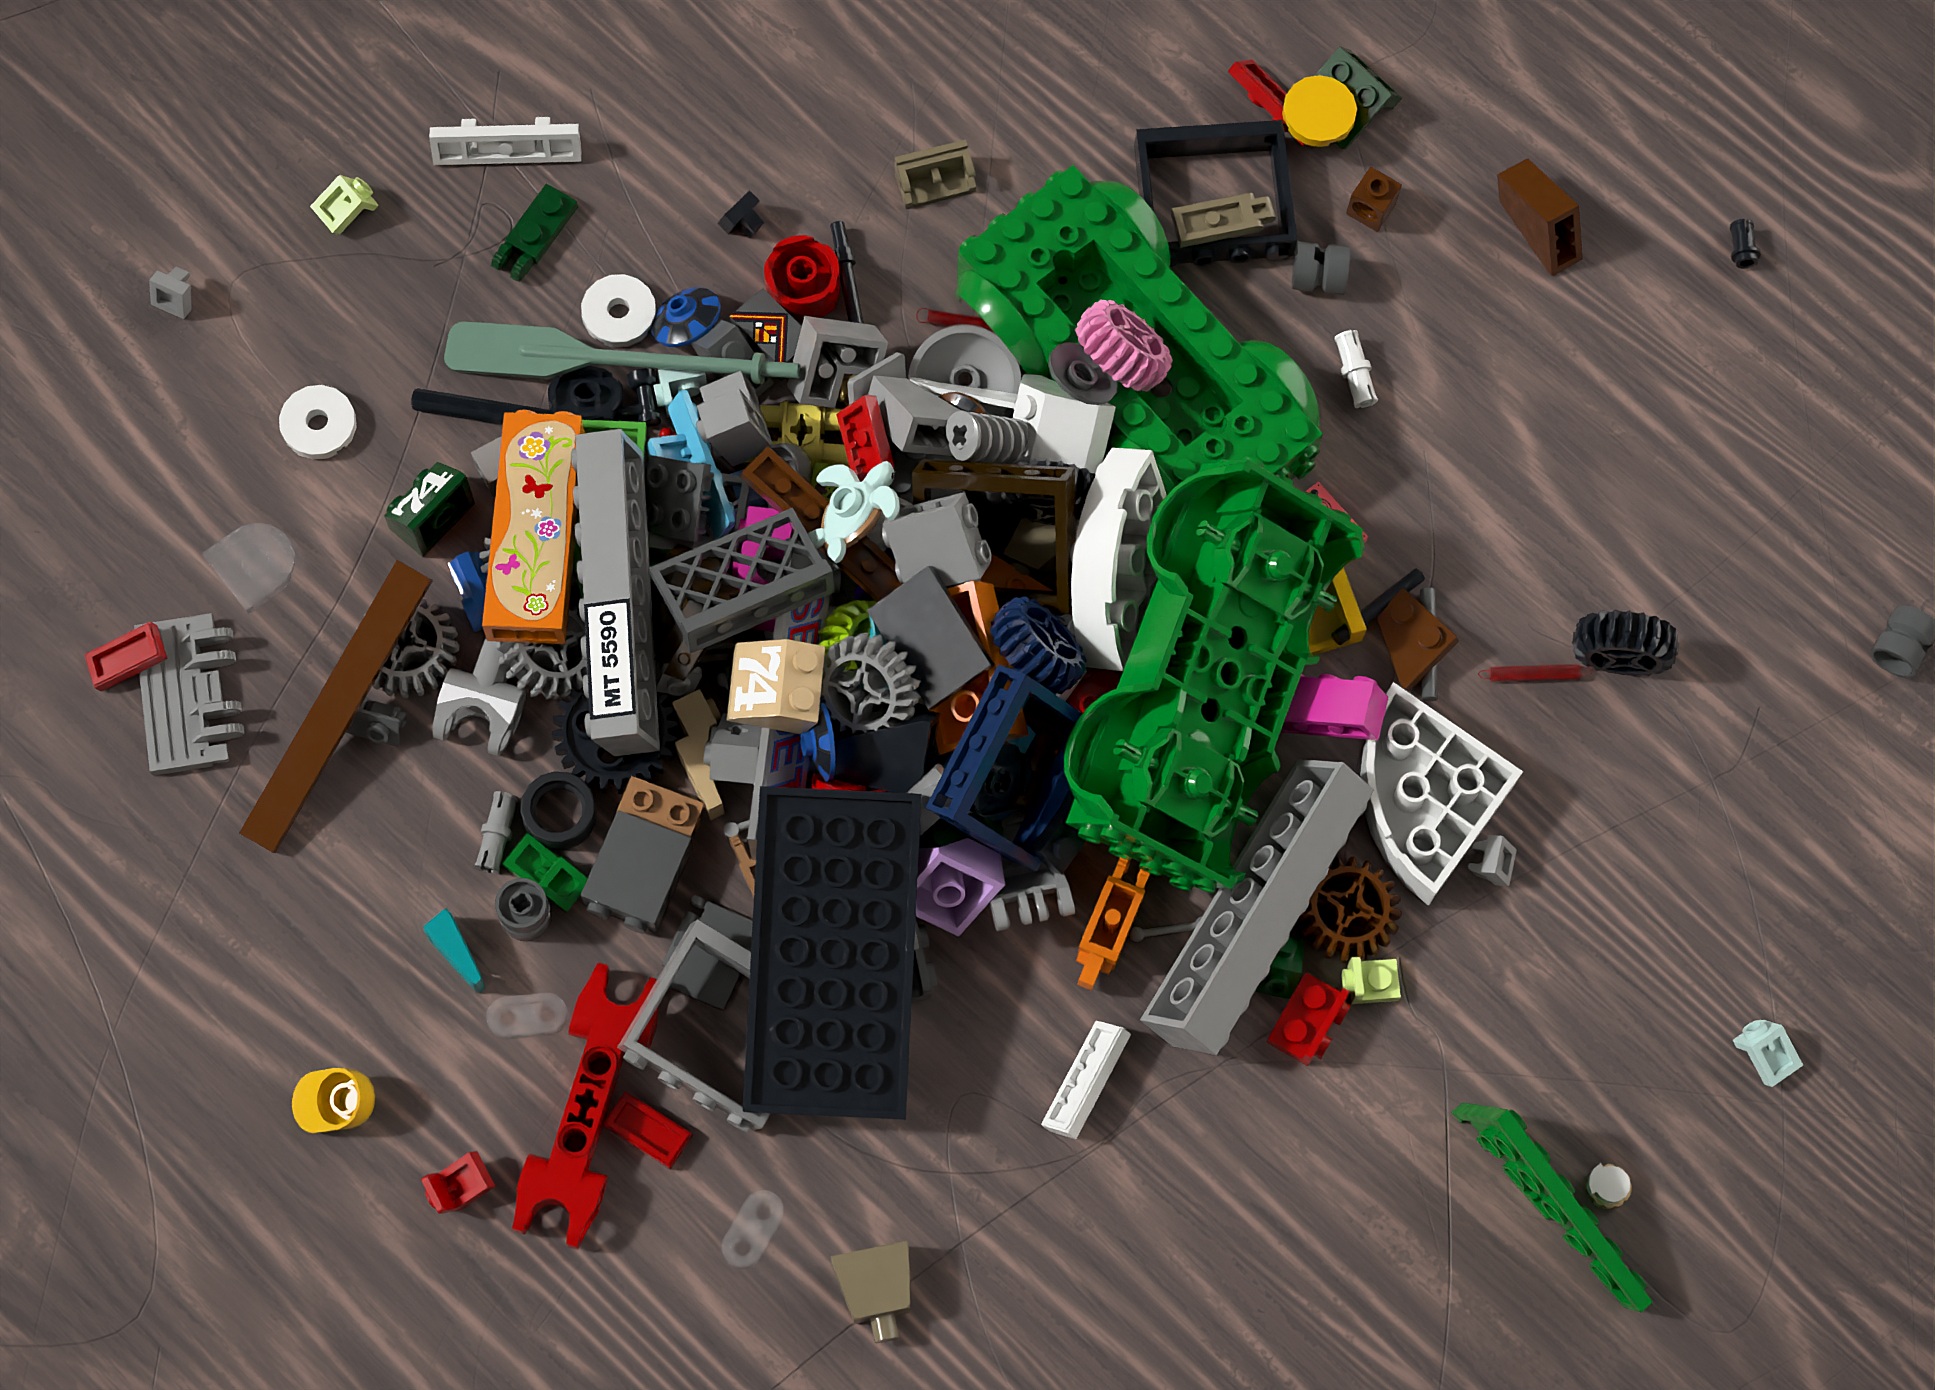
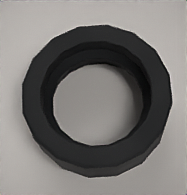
(550, 782)

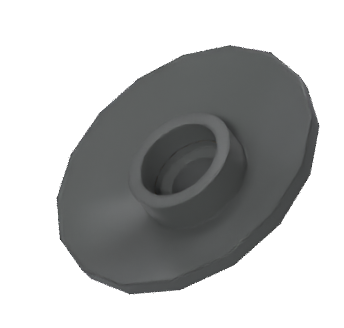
(1080, 376)

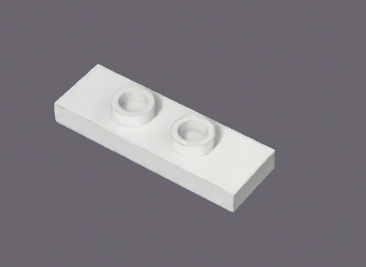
(1086, 1079)

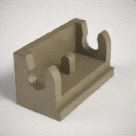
(935, 174)

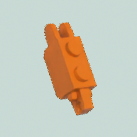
(1110, 924)

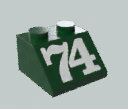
(430, 507)

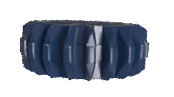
(1038, 644)

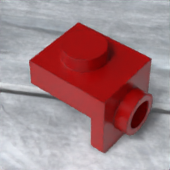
(458, 1184)

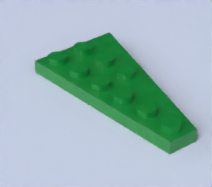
(1552, 1195)

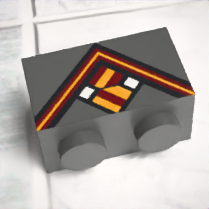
(768, 328)

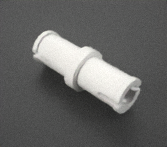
(1356, 369)

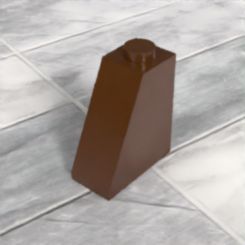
(1542, 215)

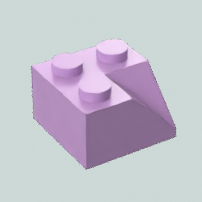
(957, 883)

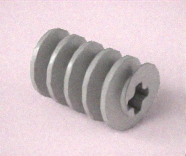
(986, 437)

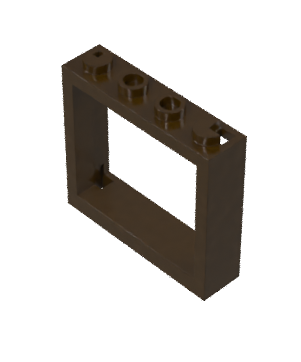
(1014, 479)

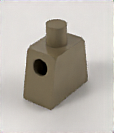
(876, 1286)

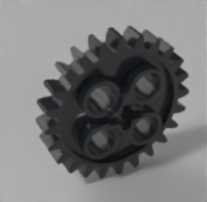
(586, 754)

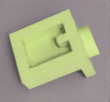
(343, 202)
(1371, 980)

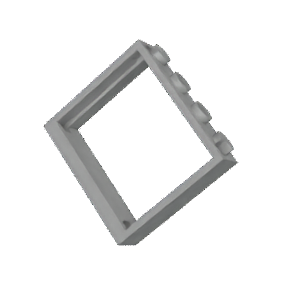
(670, 1074)

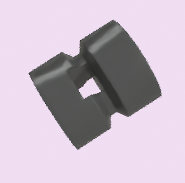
(1320, 267)
(1904, 643)
(523, 909)

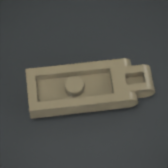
(1221, 218)

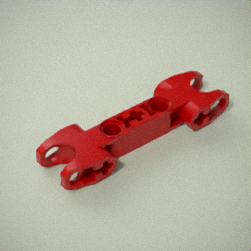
(566, 1174)

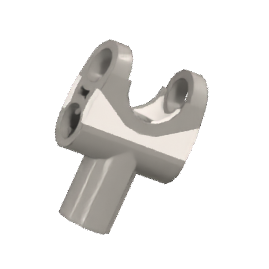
(483, 696)

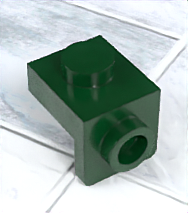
(1284, 970)

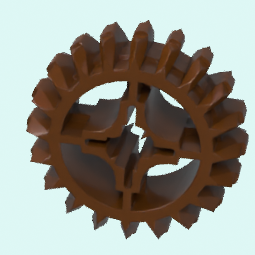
(1362, 914)

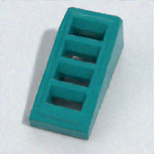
(448, 940)

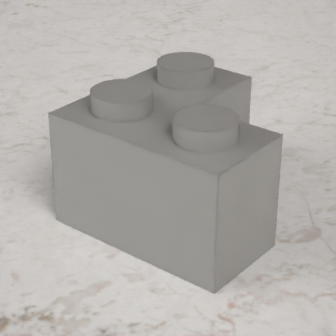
(827, 352)
(733, 419)

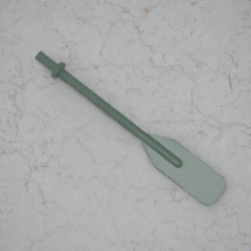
(550, 353)

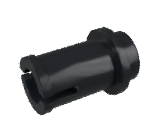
(1744, 244)

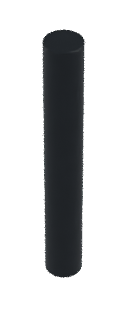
(1377, 606)

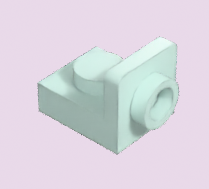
(675, 380)
(1769, 1050)

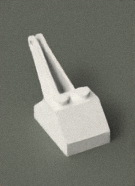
(1056, 422)

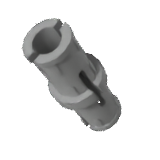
(496, 832)

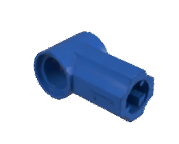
(471, 584)

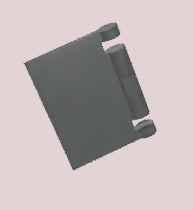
(702, 974)

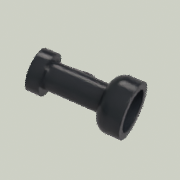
(642, 382)

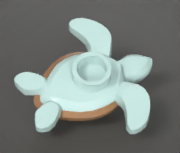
(854, 506)

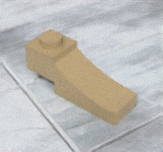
(696, 720)

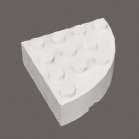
(1110, 557)
(1429, 792)

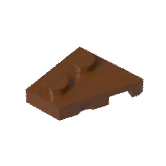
(1413, 638)

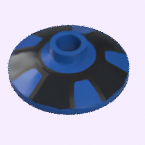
(686, 317)
(820, 744)

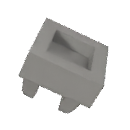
(171, 292)
(1497, 860)

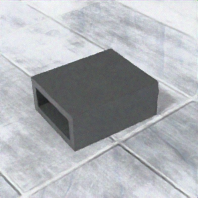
(636, 873)

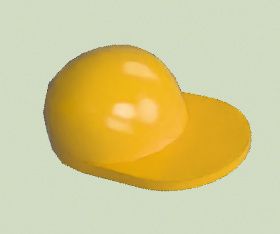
(332, 1100)

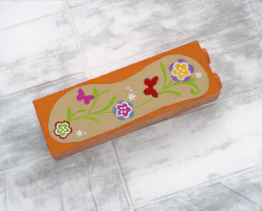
(533, 529)

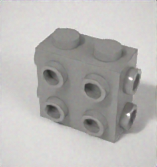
(941, 536)

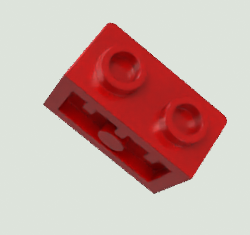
(864, 435)
(1307, 1019)

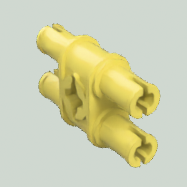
(816, 420)

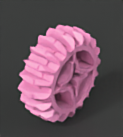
(1123, 345)

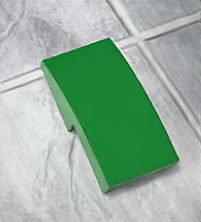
(555, 875)

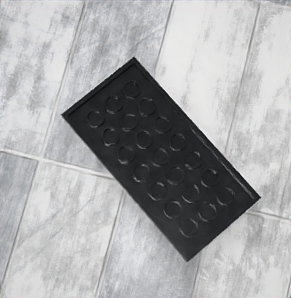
(832, 953)

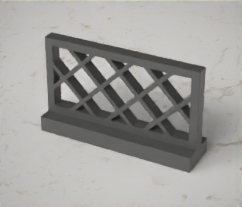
(763, 602)

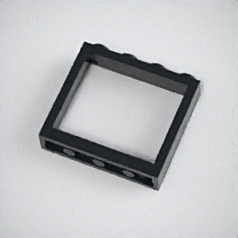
(1223, 140)

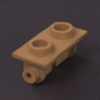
(661, 806)

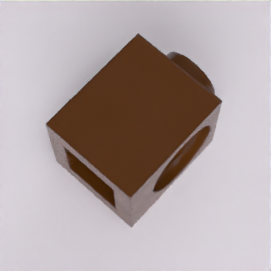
(1373, 199)

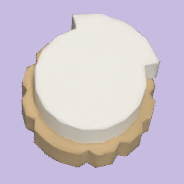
(1608, 1186)

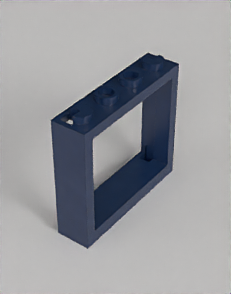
(977, 753)

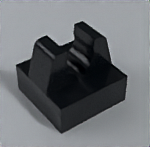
(742, 216)

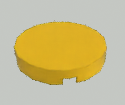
(1319, 110)

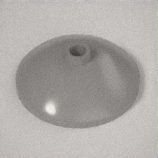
(971, 351)

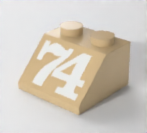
(776, 684)

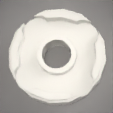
(613, 291)
(312, 402)

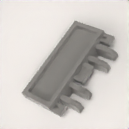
(183, 698)

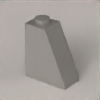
(912, 415)

